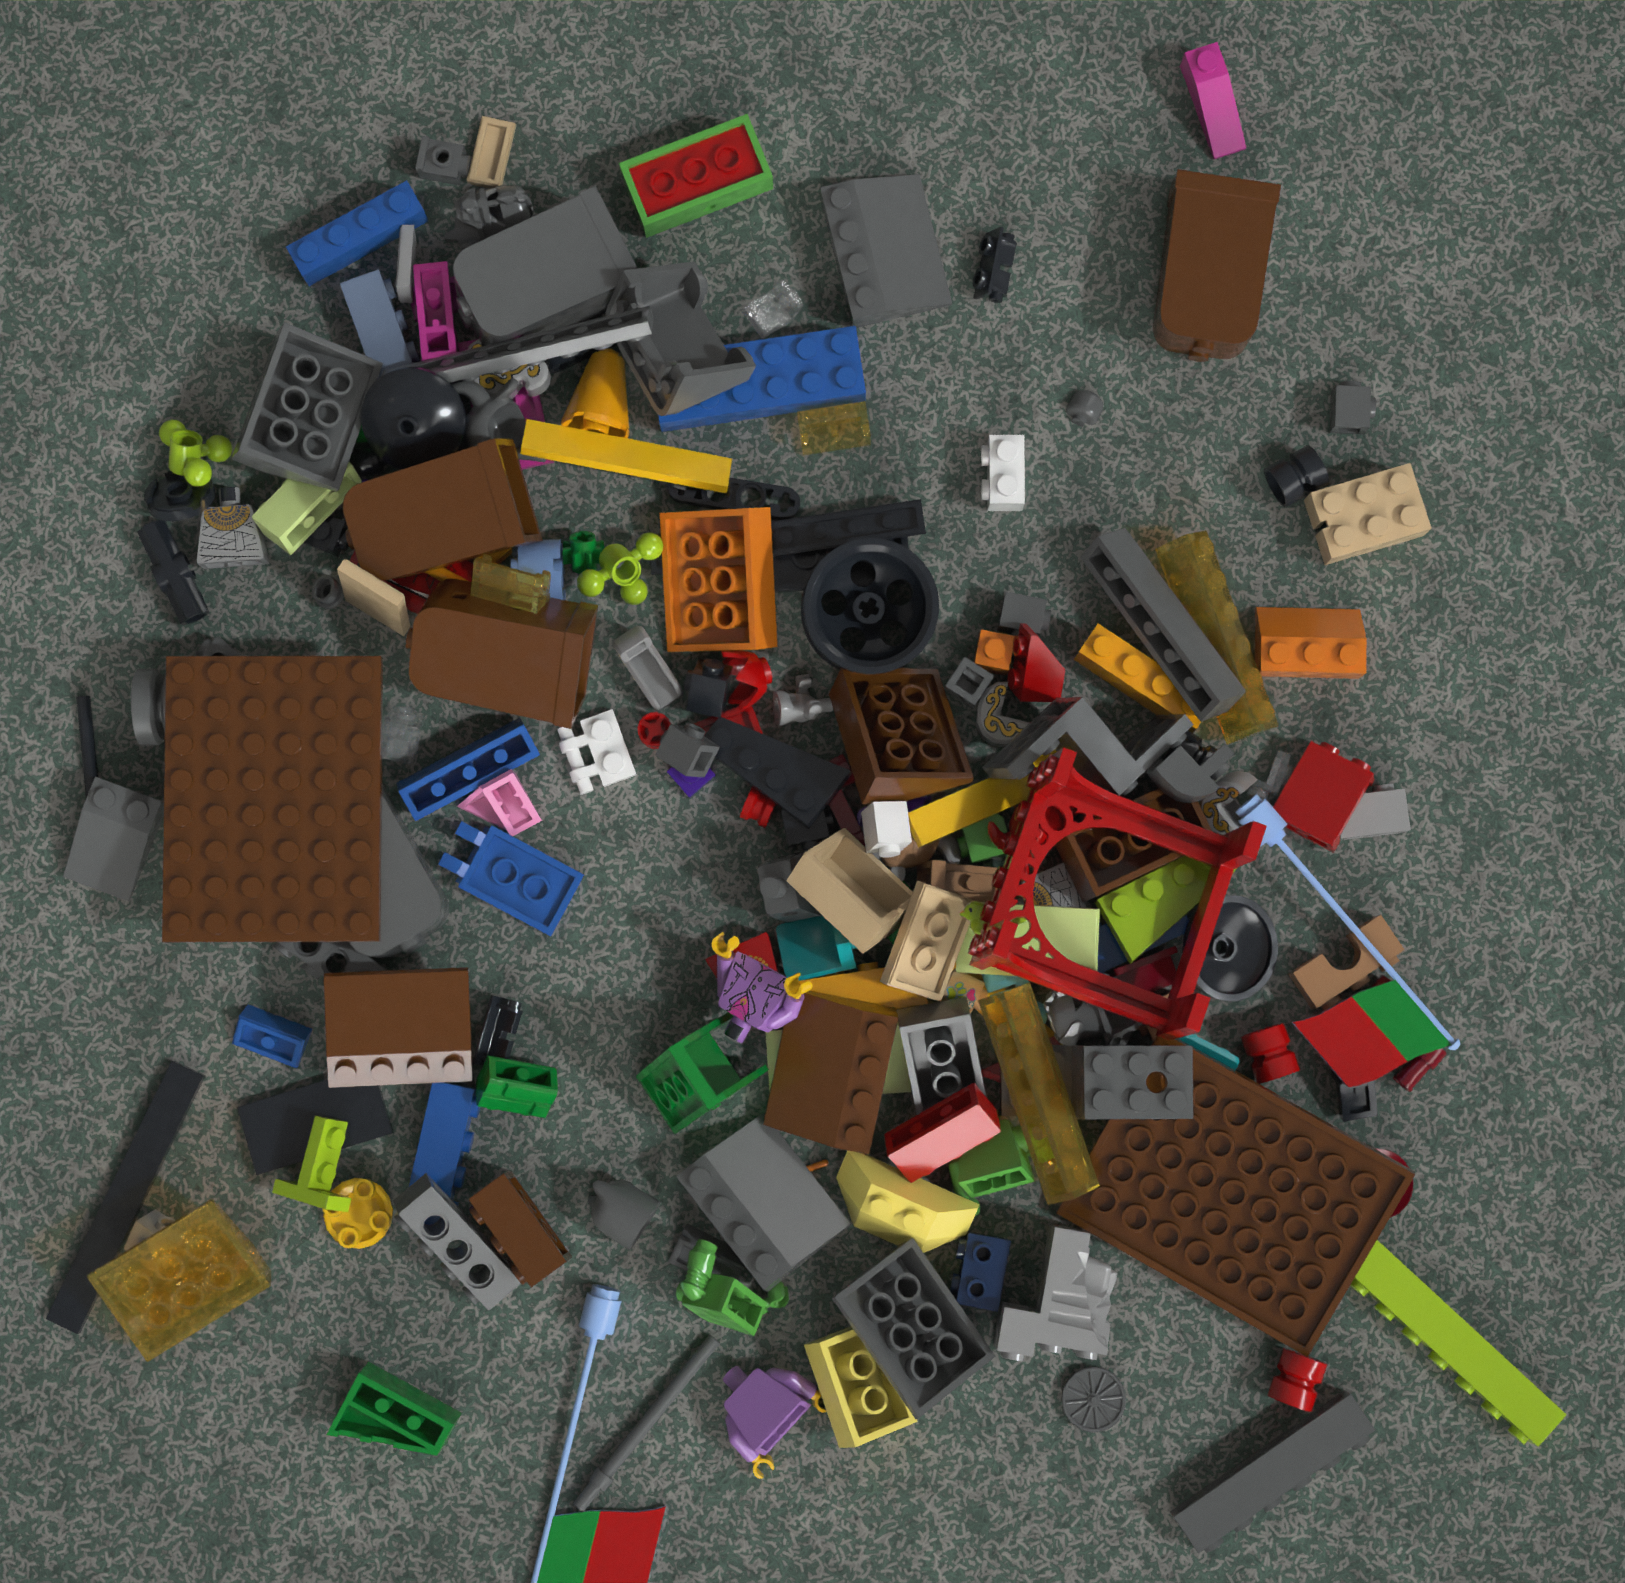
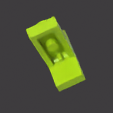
(319, 1168)

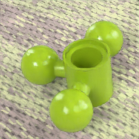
(187, 450)
(633, 589)

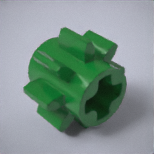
(582, 551)

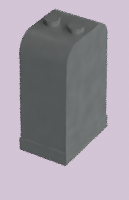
(542, 271)
(410, 893)

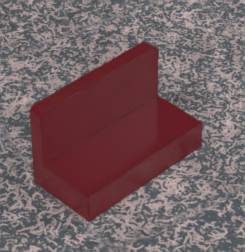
(1149, 972)

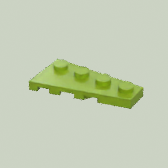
(1153, 904)

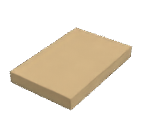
(374, 597)
(927, 942)

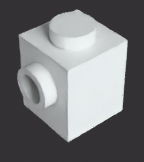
(886, 828)

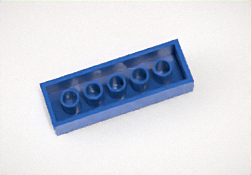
(788, 378)

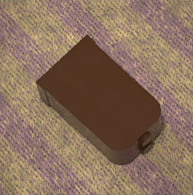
(1213, 264)
(441, 512)
(503, 654)

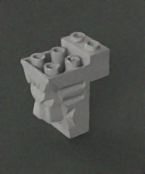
(1068, 1306)

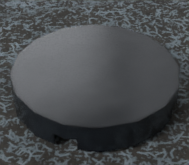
(177, 499)

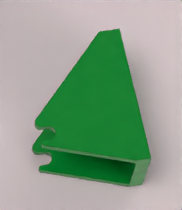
(693, 1077)

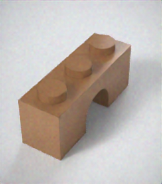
(1322, 983)

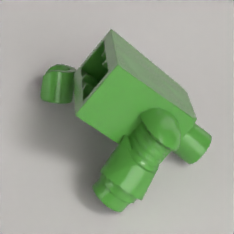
(993, 1164)
(721, 1297)

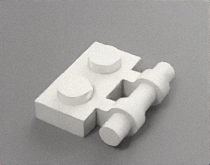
(607, 749)

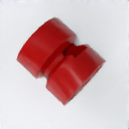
(1270, 1053)
(1297, 1380)

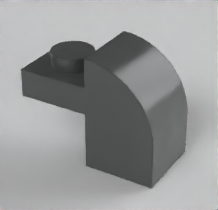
(1186, 780)

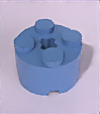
(539, 557)

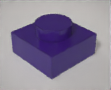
(689, 784)

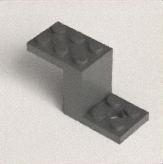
(1099, 755)
(1112, 1081)

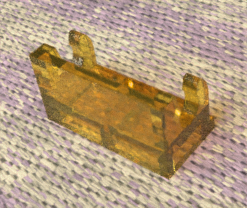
(834, 428)
(510, 585)

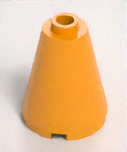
(600, 397)

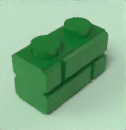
(516, 1087)

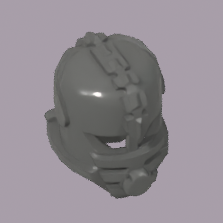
(488, 213)
(1079, 1021)

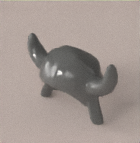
(493, 415)

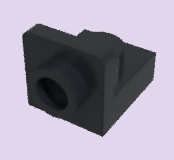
(329, 536)
(1356, 1101)

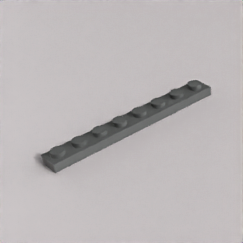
(539, 347)

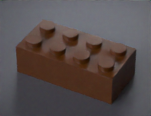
(1108, 857)

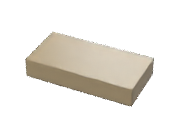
(491, 152)

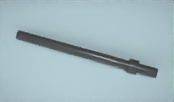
(602, 1476)

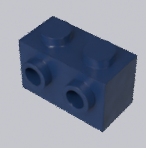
(980, 1271)

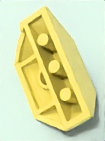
(897, 1210)

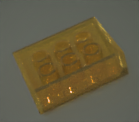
(181, 1279)

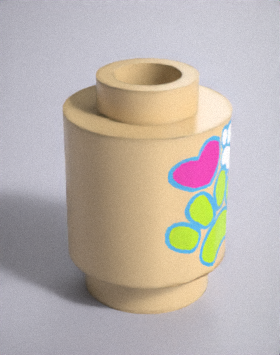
(965, 986)

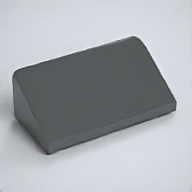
(726, 1260)

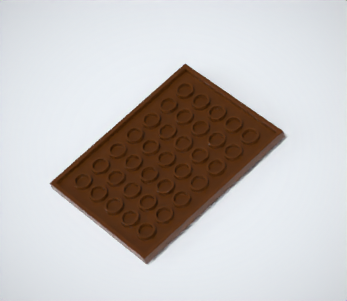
(272, 799)
(1243, 1201)

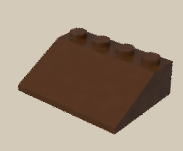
(899, 734)
(398, 1027)
(832, 1071)

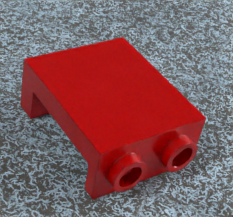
(1323, 794)

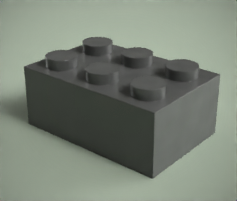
(939, 1050)

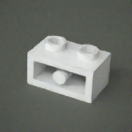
(1005, 473)

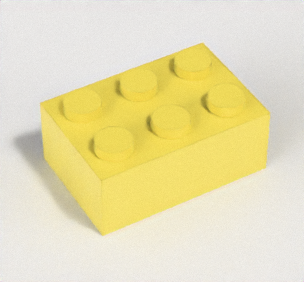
(855, 1390)

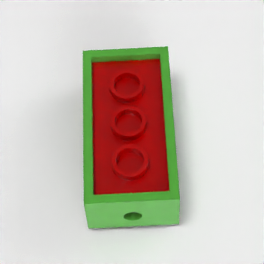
(696, 175)

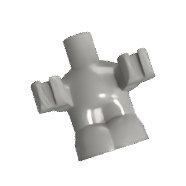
(799, 705)

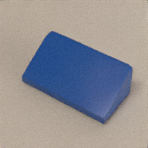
(271, 1036)

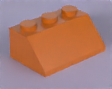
(1310, 642)

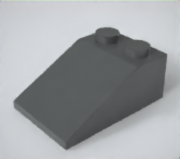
(113, 838)

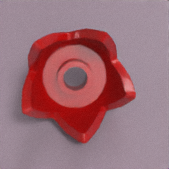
(752, 673)

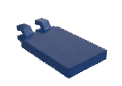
(514, 877)

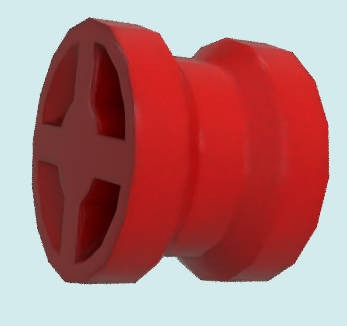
(650, 727)
(757, 808)

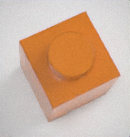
(994, 652)

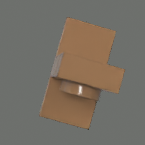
(964, 880)

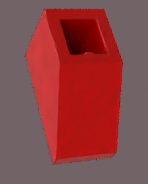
(1035, 671)

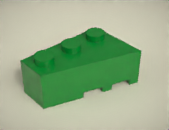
(394, 1413)

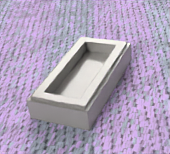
(405, 263)

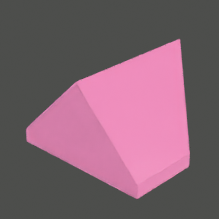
(503, 804)

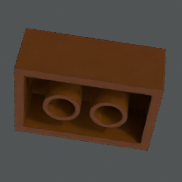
(519, 1229)

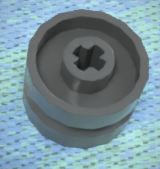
(148, 706)

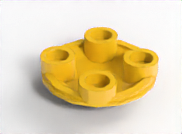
(367, 1215)

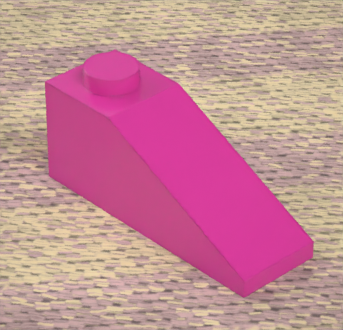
(1213, 99)
(435, 310)

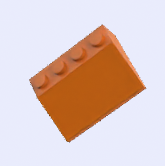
(718, 580)

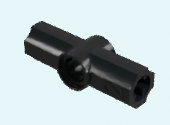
(172, 572)

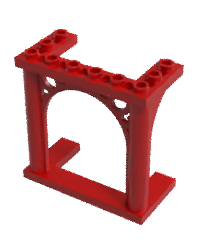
(1062, 787)

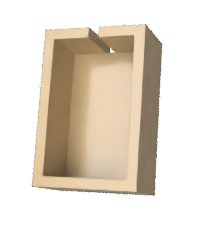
(1367, 513)
(851, 889)

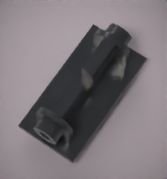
(996, 250)
(500, 1019)

